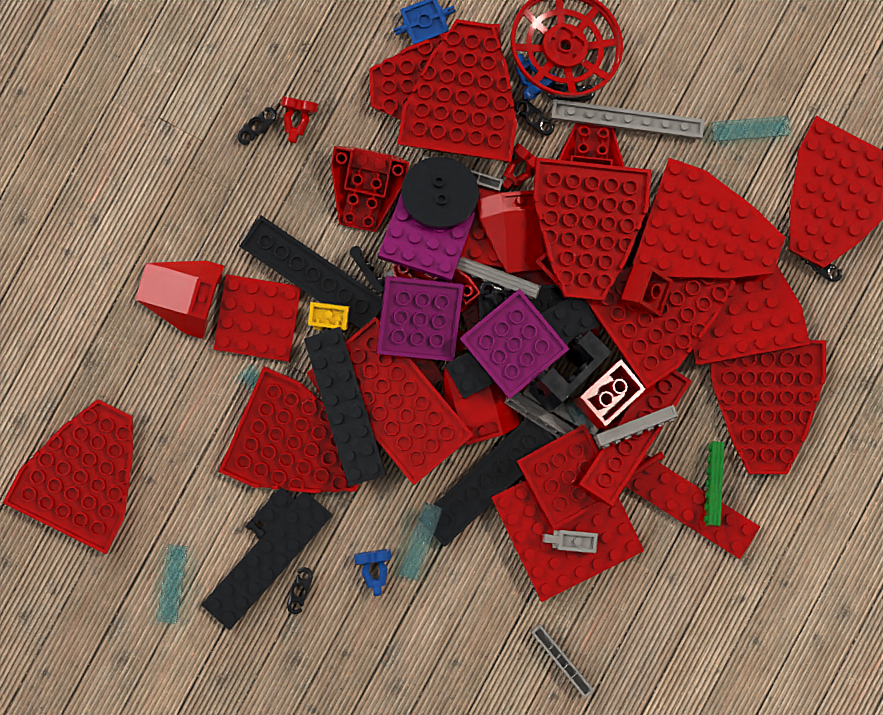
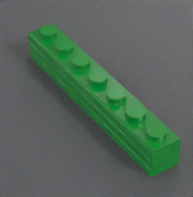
(714, 484)

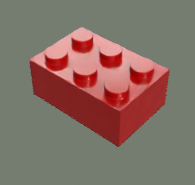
(609, 394)

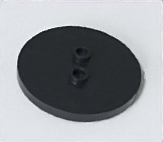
(440, 193)

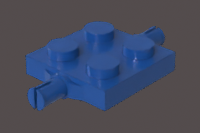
(424, 20)

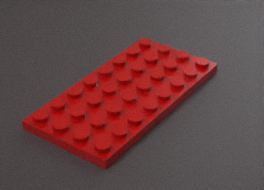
(404, 407)

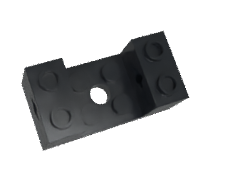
(587, 354)

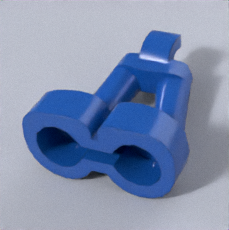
(531, 91)
(366, 559)

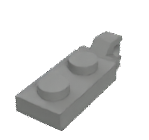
(572, 540)

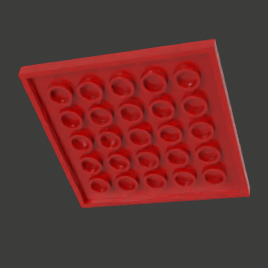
(558, 570)

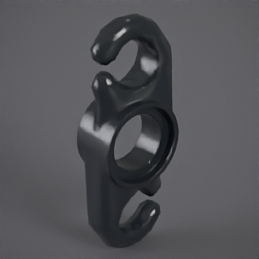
(563, 87)
(266, 123)
(537, 125)
(826, 272)
(494, 291)
(300, 599)

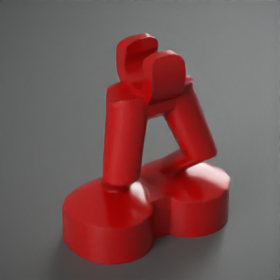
(305, 108)
(521, 155)

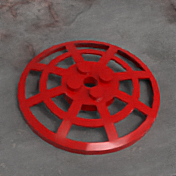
(574, 38)

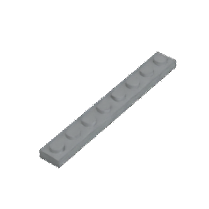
(627, 119)

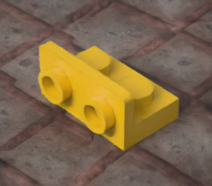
(328, 315)

